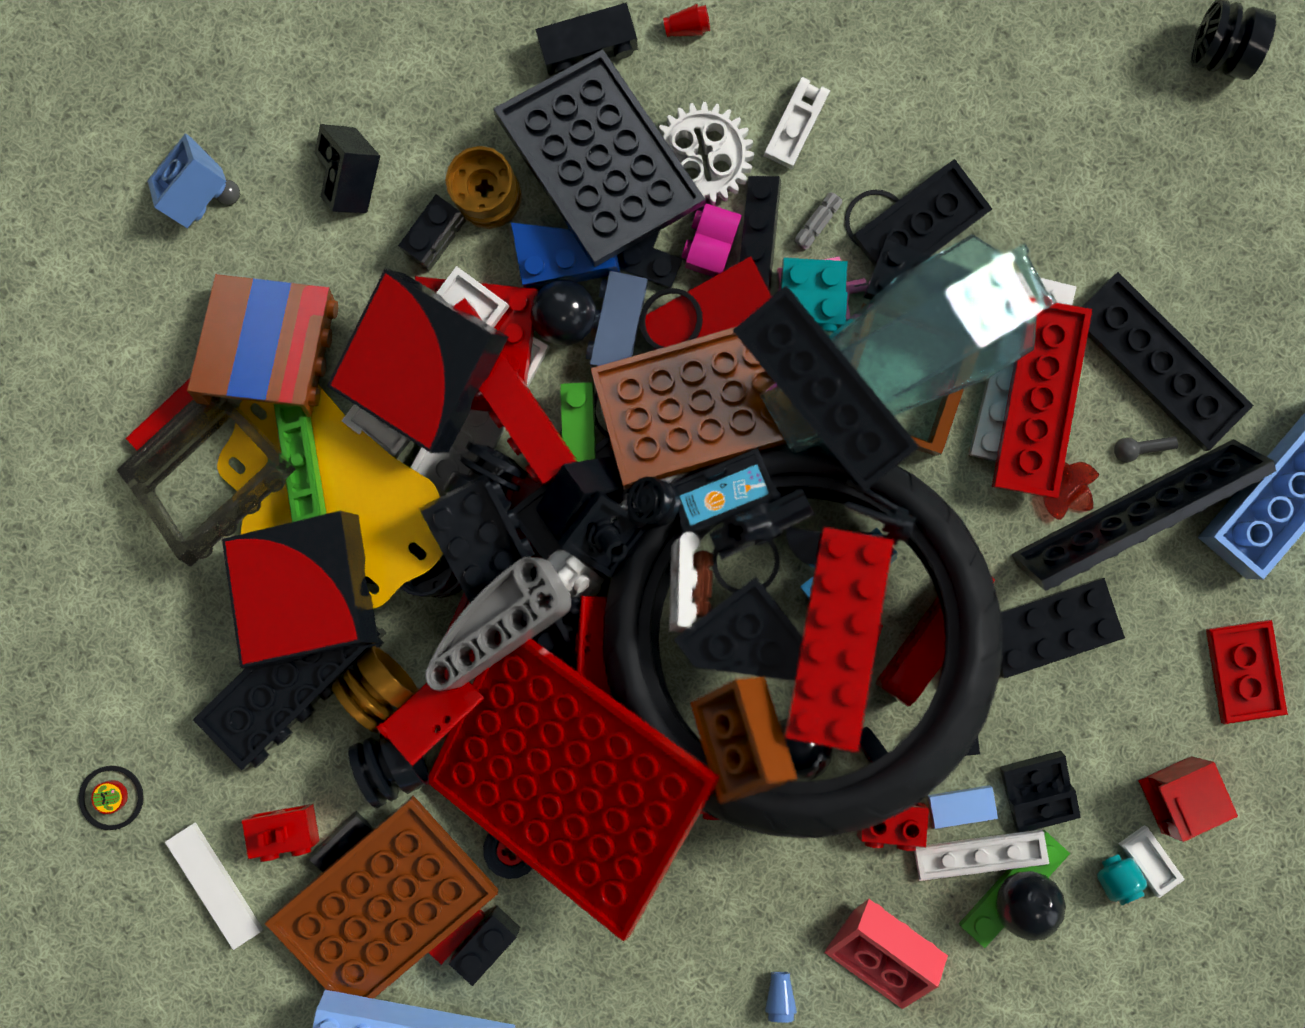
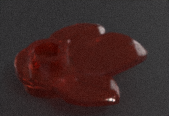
(1073, 490)

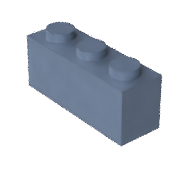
(618, 319)

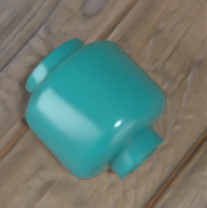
(1122, 879)

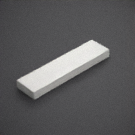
(981, 855)
(214, 886)

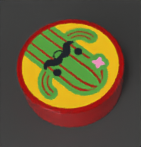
(109, 797)

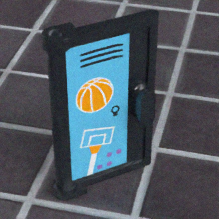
(715, 500)

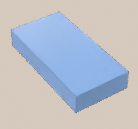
(962, 807)

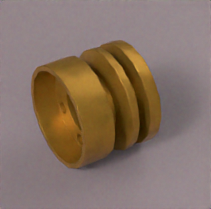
(471, 176)
(369, 695)

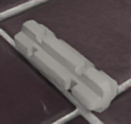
(818, 220)

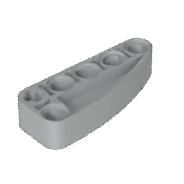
(494, 610)

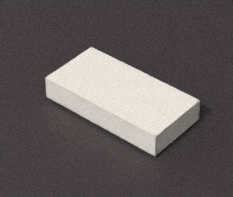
(1152, 861)

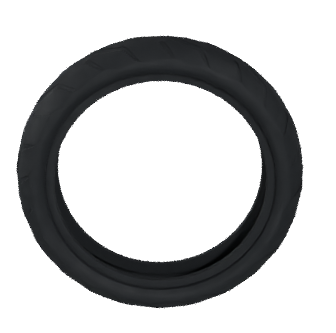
(930, 749)

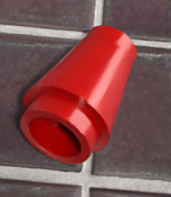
(688, 22)

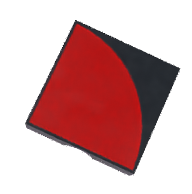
(416, 361)
(299, 590)

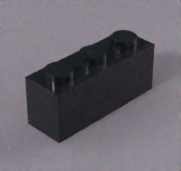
(582, 36)

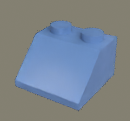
(186, 182)

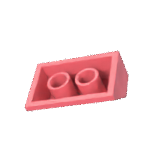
(887, 954)

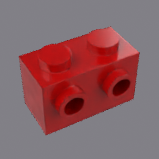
(904, 830)

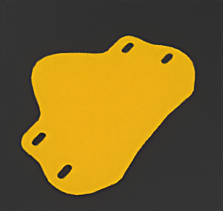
(354, 479)

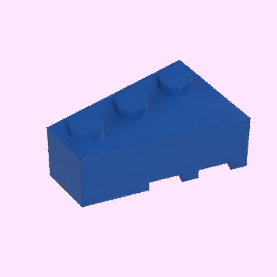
(554, 255)

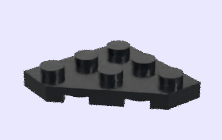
(744, 637)

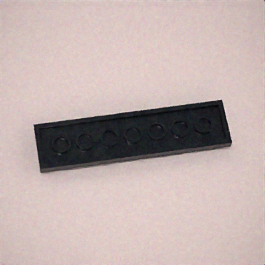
(1142, 513)

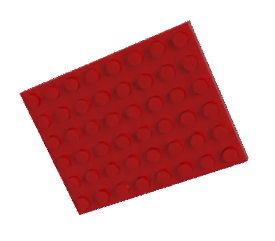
(572, 784)

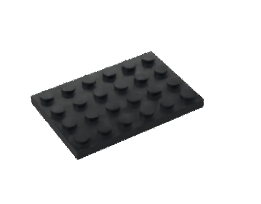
(599, 157)

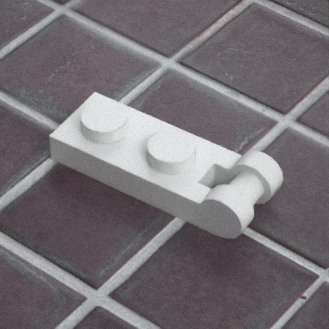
(796, 124)
(580, 578)
(682, 582)

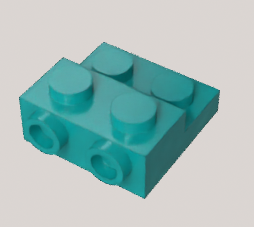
(819, 287)

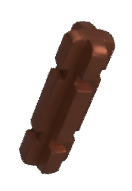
(702, 561)

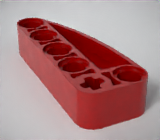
(916, 659)

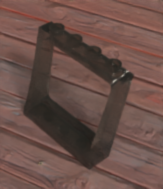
(175, 444)

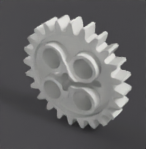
(729, 149)

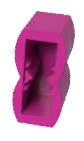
(712, 240)

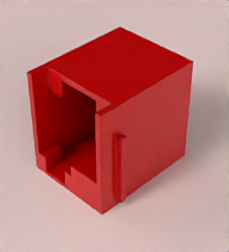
(1188, 798)

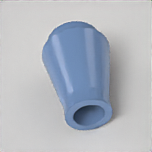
(780, 998)

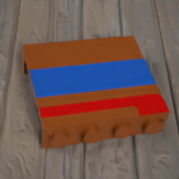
(263, 342)

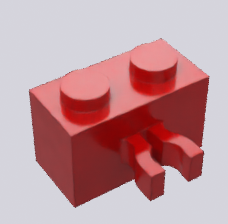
(281, 832)

